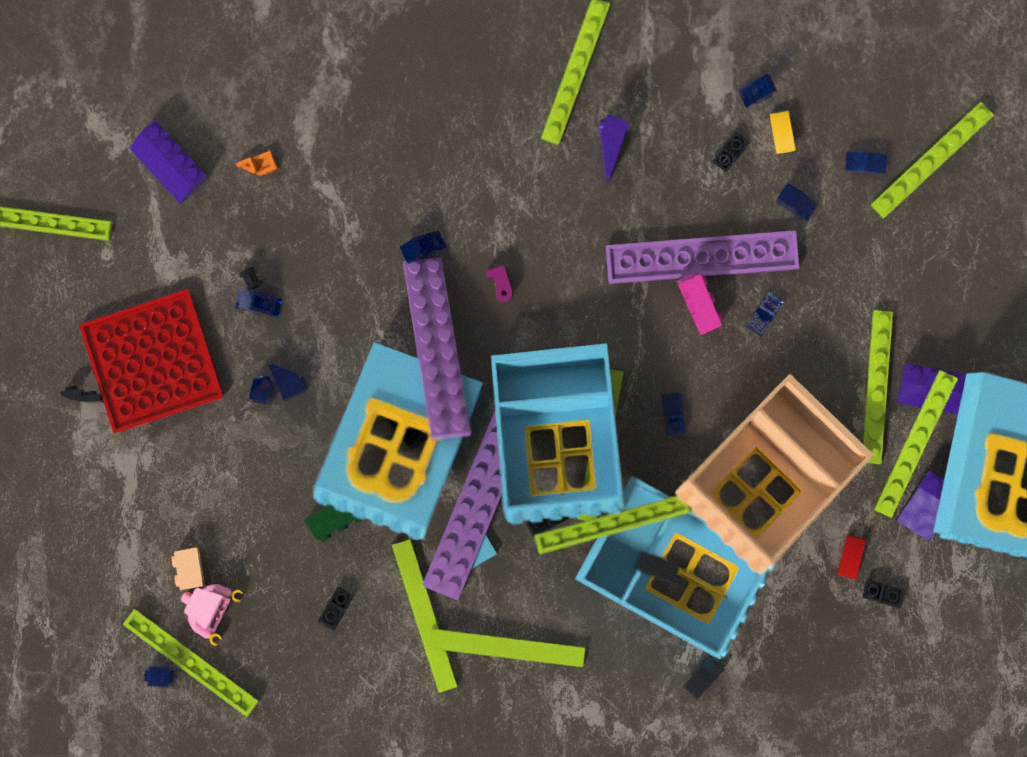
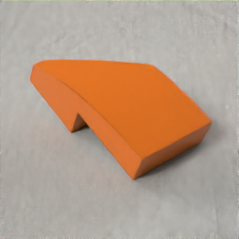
(260, 164)

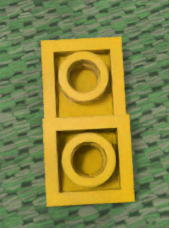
(782, 132)

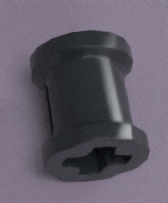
(250, 278)

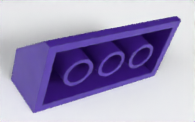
(168, 162)
(917, 382)

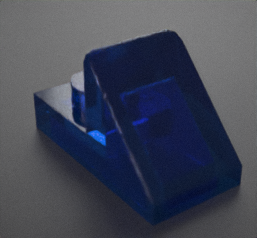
(758, 91)

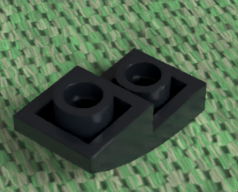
(730, 152)
(77, 395)
(412, 436)
(544, 525)
(657, 566)
(883, 594)
(335, 609)
(703, 678)

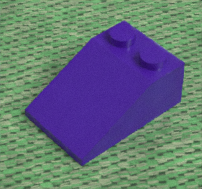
(611, 139)
(922, 507)

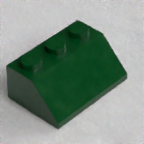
(328, 521)

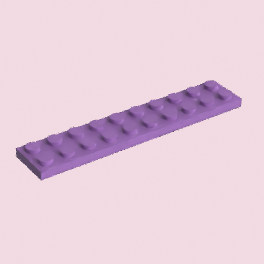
(703, 255)
(436, 349)
(468, 520)

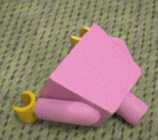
(207, 607)

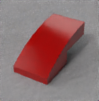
(851, 556)

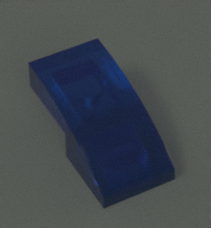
(866, 162)
(764, 314)
(673, 413)

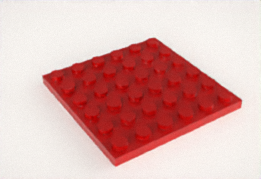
(151, 361)

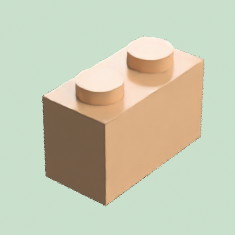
(188, 569)

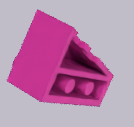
(700, 302)

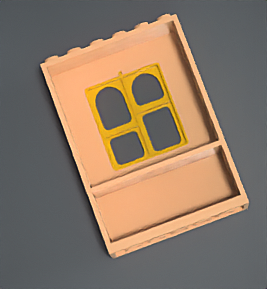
(800, 446)

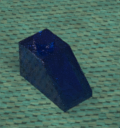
(796, 202)
(422, 246)
(258, 303)
(288, 382)
(262, 390)
(159, 676)

